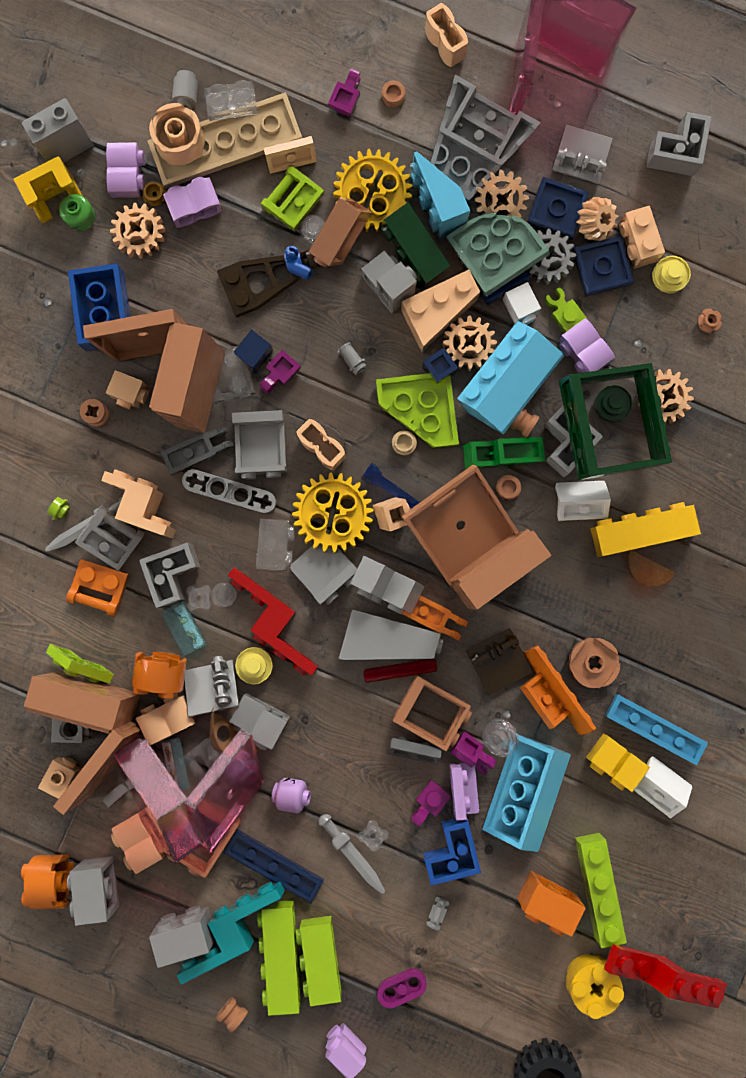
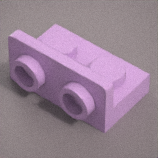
(463, 790)

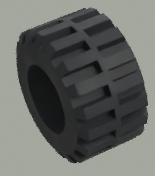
(546, 1056)

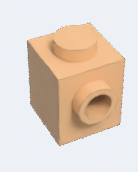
(127, 390)
(390, 512)
(59, 776)

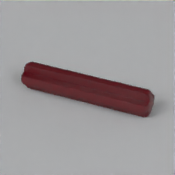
(400, 670)

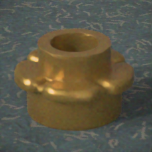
(149, 189)

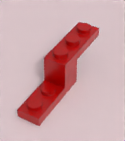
(272, 622)
(665, 976)

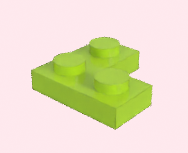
(74, 665)

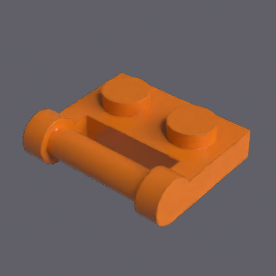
(100, 579)

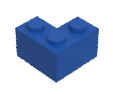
(456, 859)

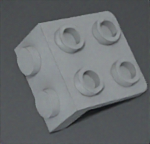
(324, 572)

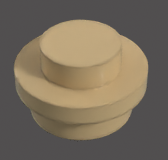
(404, 443)

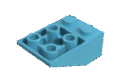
(439, 197)

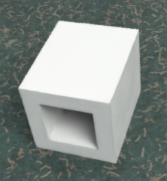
(522, 304)

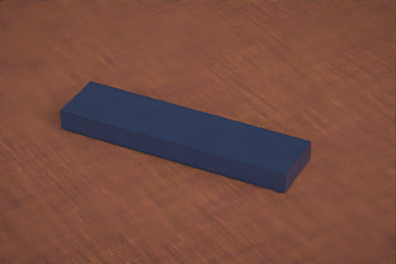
(273, 865)

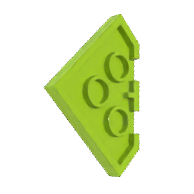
(421, 407)

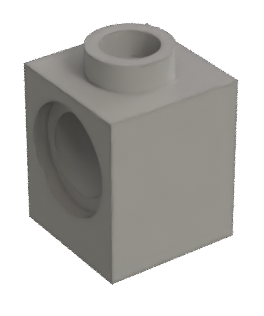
(61, 733)

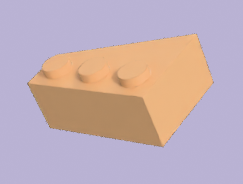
(439, 306)

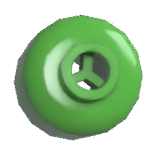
(77, 212)

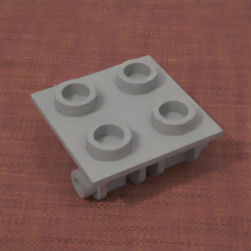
(582, 154)
(211, 687)

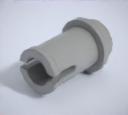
(352, 359)

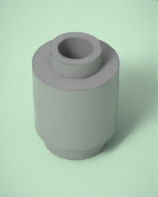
(185, 89)

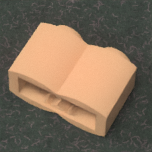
(446, 35)
(316, 440)
(165, 720)
(138, 842)

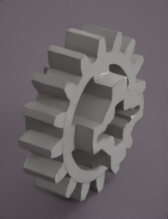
(557, 259)

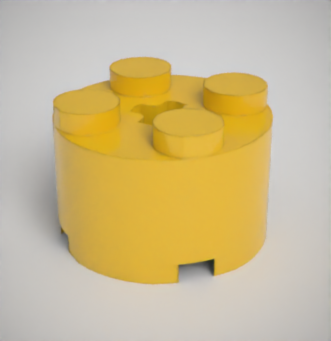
(595, 1000)

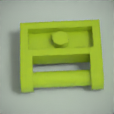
(298, 203)

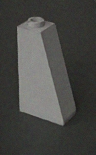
(381, 638)

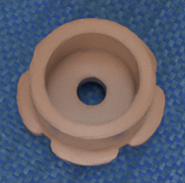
(705, 325)

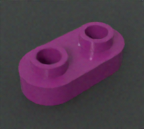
(403, 989)

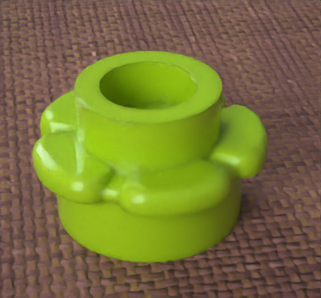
(58, 508)

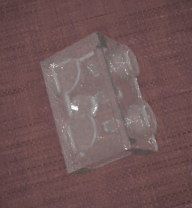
(231, 100)
(273, 545)

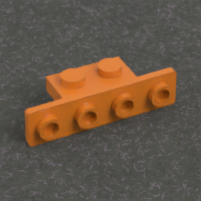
(551, 695)

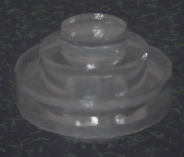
(500, 738)

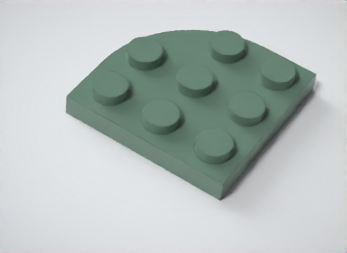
(497, 249)

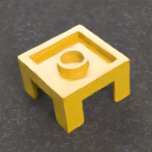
(45, 183)

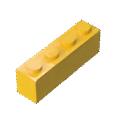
(646, 530)

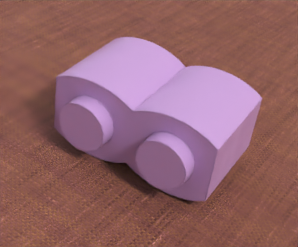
(124, 170)
(192, 202)
(586, 348)
(345, 1051)

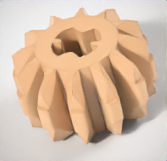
(597, 218)

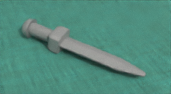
(74, 532)
(342, 842)

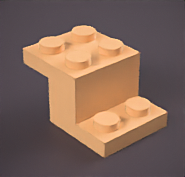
(139, 503)

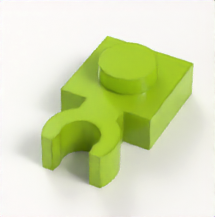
(566, 313)

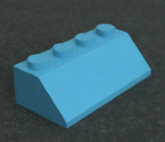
(510, 377)
(526, 794)

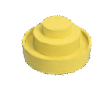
(671, 274)
(254, 665)

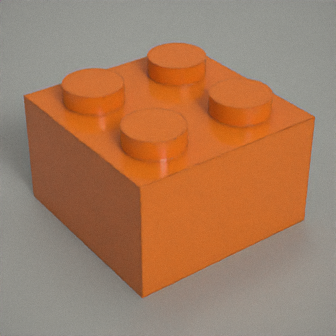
(551, 904)

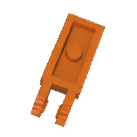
(434, 617)

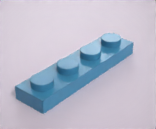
(656, 729)

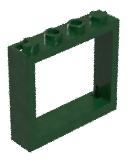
(579, 425)

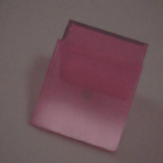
(575, 29)
(208, 811)

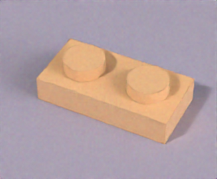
(291, 153)

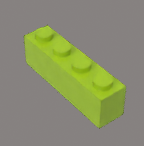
(600, 890)
(280, 958)

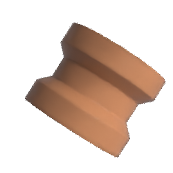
(99, 415)
(524, 423)
(231, 1014)

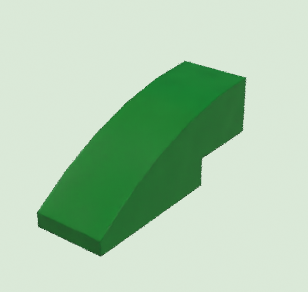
(504, 452)

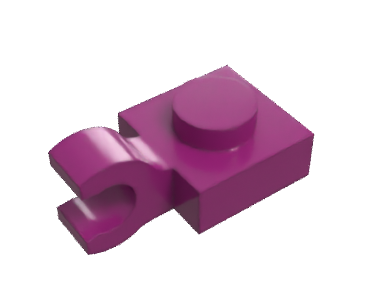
(346, 95)
(281, 370)
(470, 752)
(432, 800)

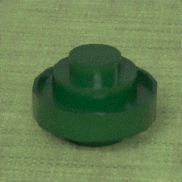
(613, 403)

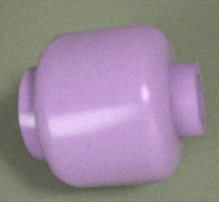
(291, 795)

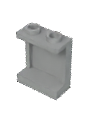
(57, 132)
(260, 444)

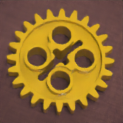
(352, 182)
(354, 517)

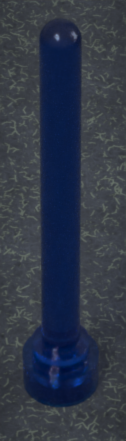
(374, 476)

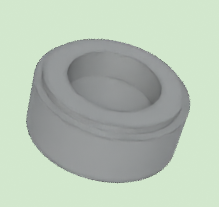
(115, 795)

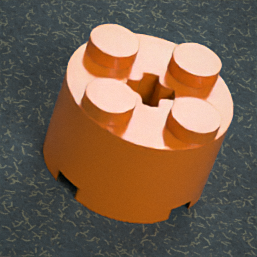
(158, 674)
(46, 882)

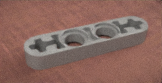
(228, 495)

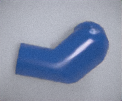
(294, 263)

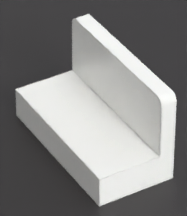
(582, 500)
(664, 788)

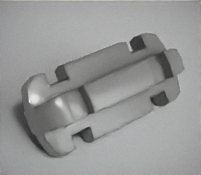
(437, 913)

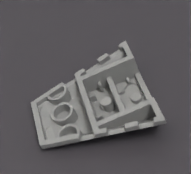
(477, 137)

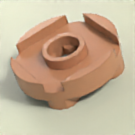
(608, 661)

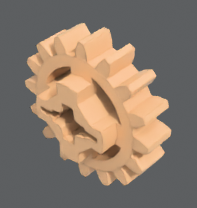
(509, 188)
(135, 241)
(476, 351)
(674, 400)

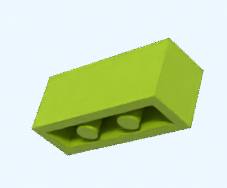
(319, 961)

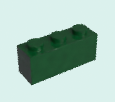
(414, 244)

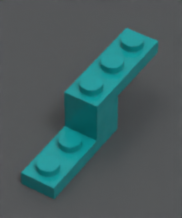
(230, 931)

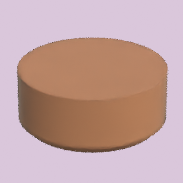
(393, 94)
(508, 487)

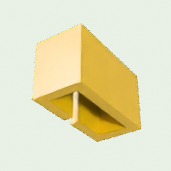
(617, 762)

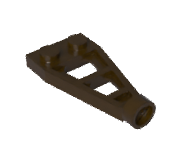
(238, 289)

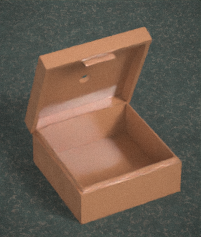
(187, 366)
(486, 552)
(89, 706)

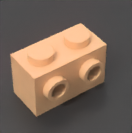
(641, 237)

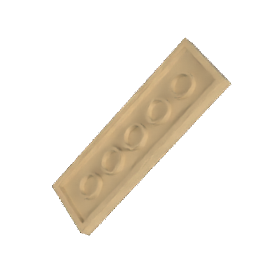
(234, 141)

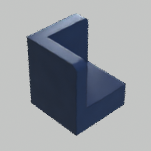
(253, 350)
(440, 365)

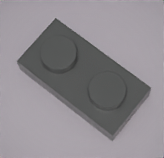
(422, 752)

